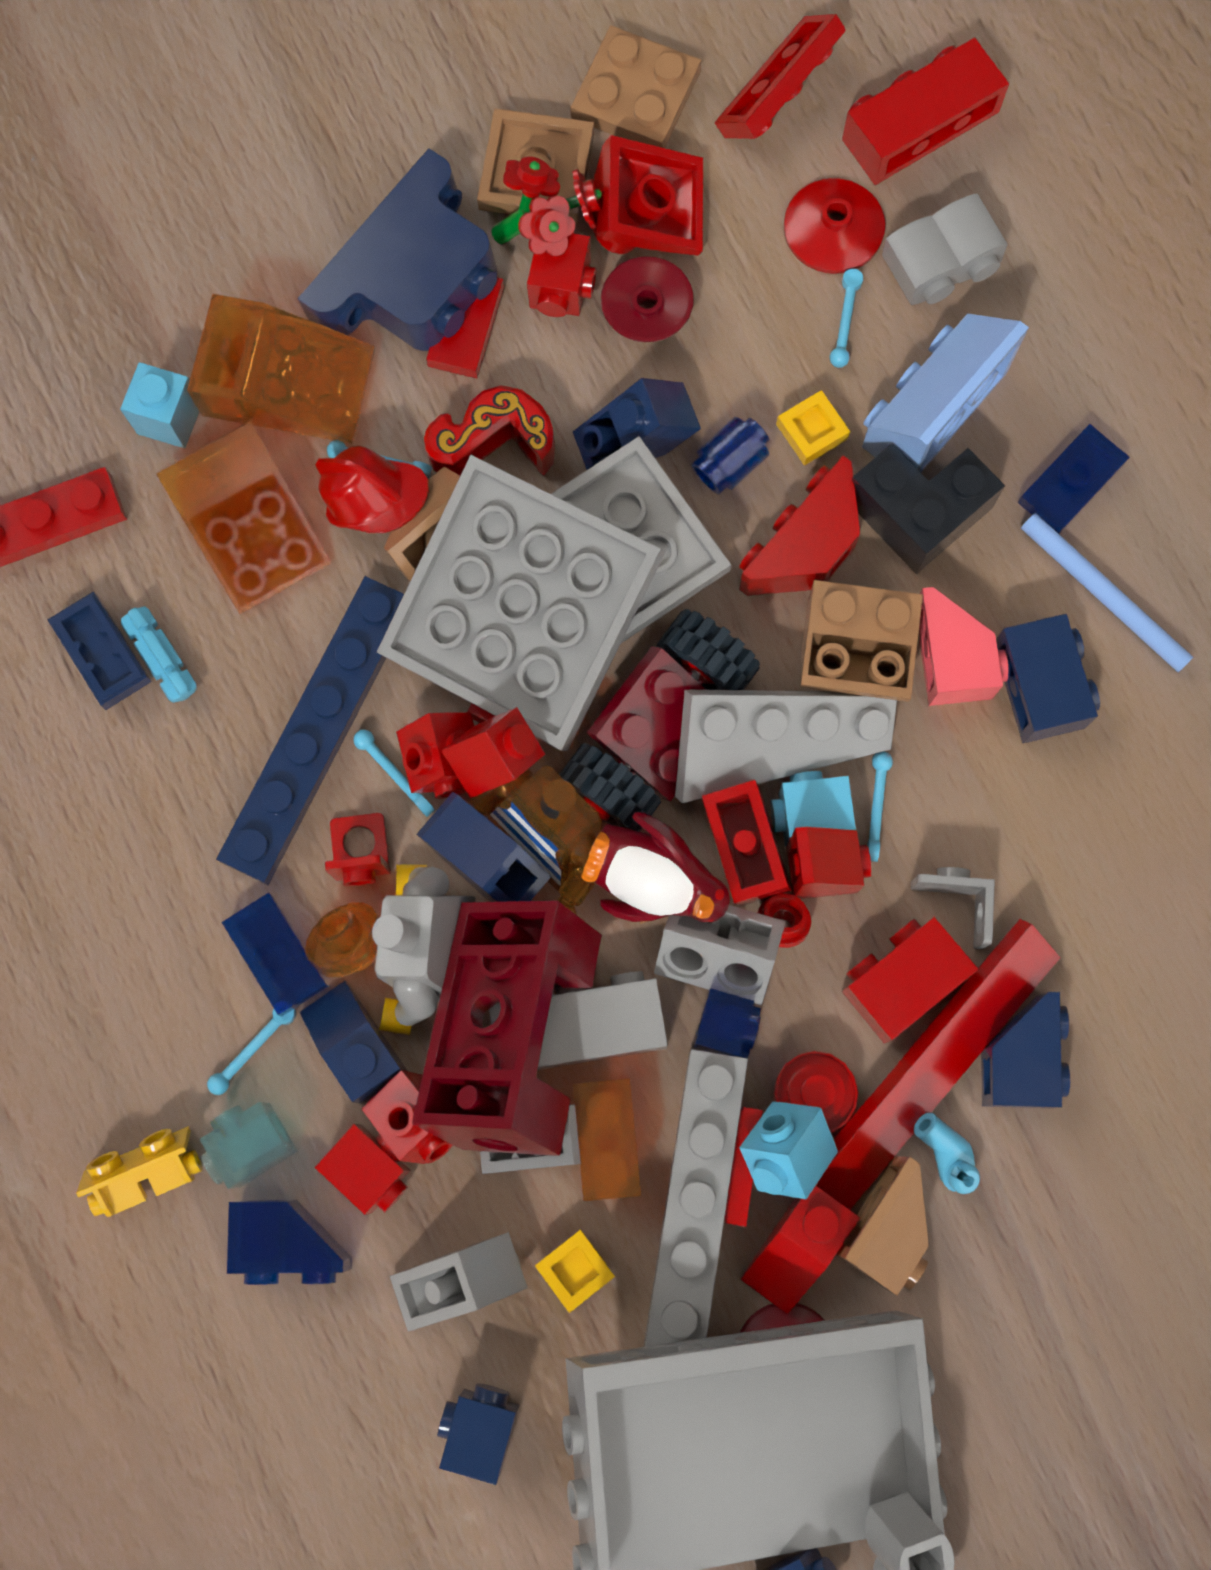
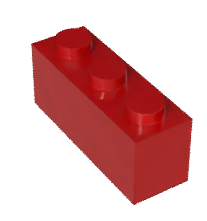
(924, 110)

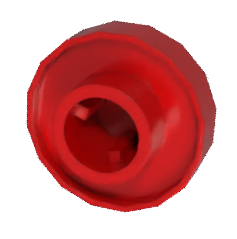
(821, 1082)

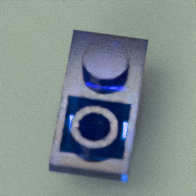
(281, 1238)

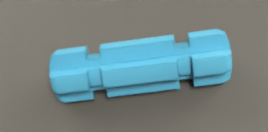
(158, 654)

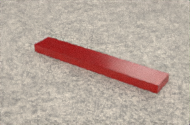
(937, 1061)

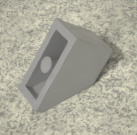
(459, 1282)

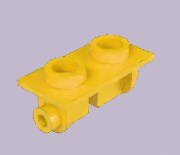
(117, 1178)

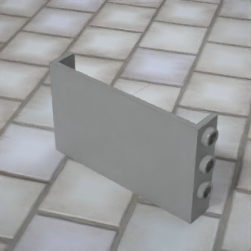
(748, 1442)

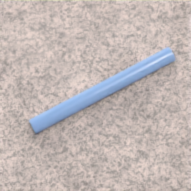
(1107, 592)

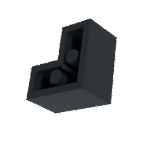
(923, 515)

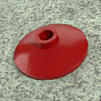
(832, 244)

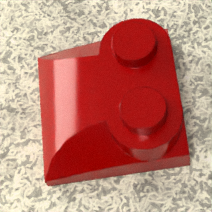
(649, 198)

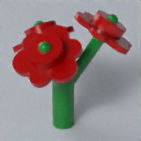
(544, 220)

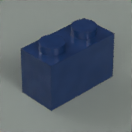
(1048, 678)

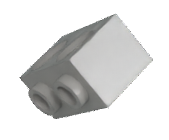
(724, 954)

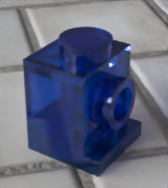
(727, 1025)

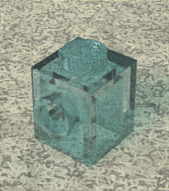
(245, 1144)

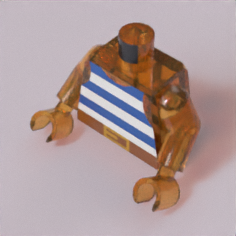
(549, 824)

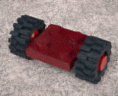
(646, 719)

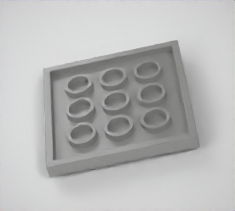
(520, 601)

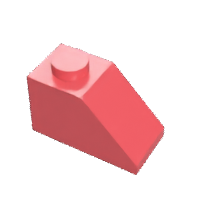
(957, 653)

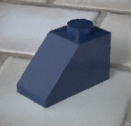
(351, 1043)

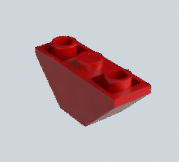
(809, 539)

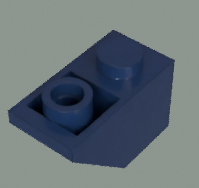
(649, 410)
(482, 853)
(1024, 1058)

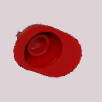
(370, 491)

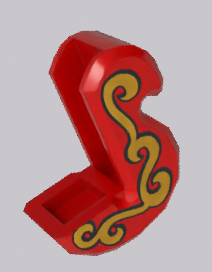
(487, 425)

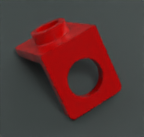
(358, 870)

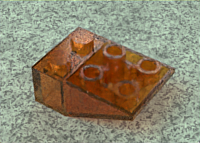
(279, 371)
(243, 517)

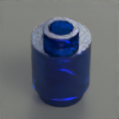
(731, 454)

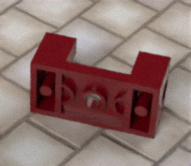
(483, 1081)

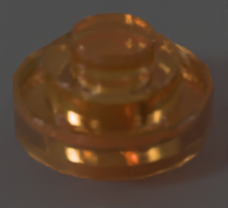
(343, 940)

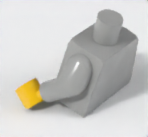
(415, 944)

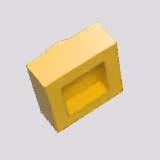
(813, 427)
(575, 1270)

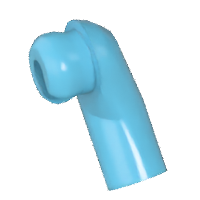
(951, 1152)

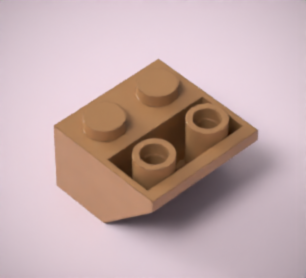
(860, 640)

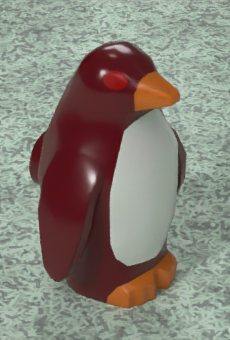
(653, 874)

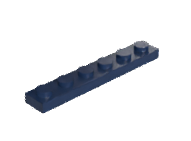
(312, 735)

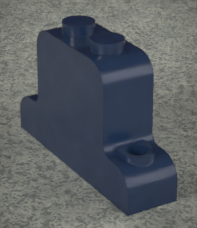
(408, 263)

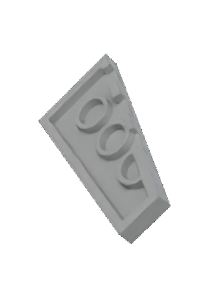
(773, 735)

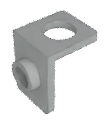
(958, 881)

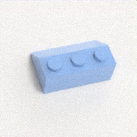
(945, 389)

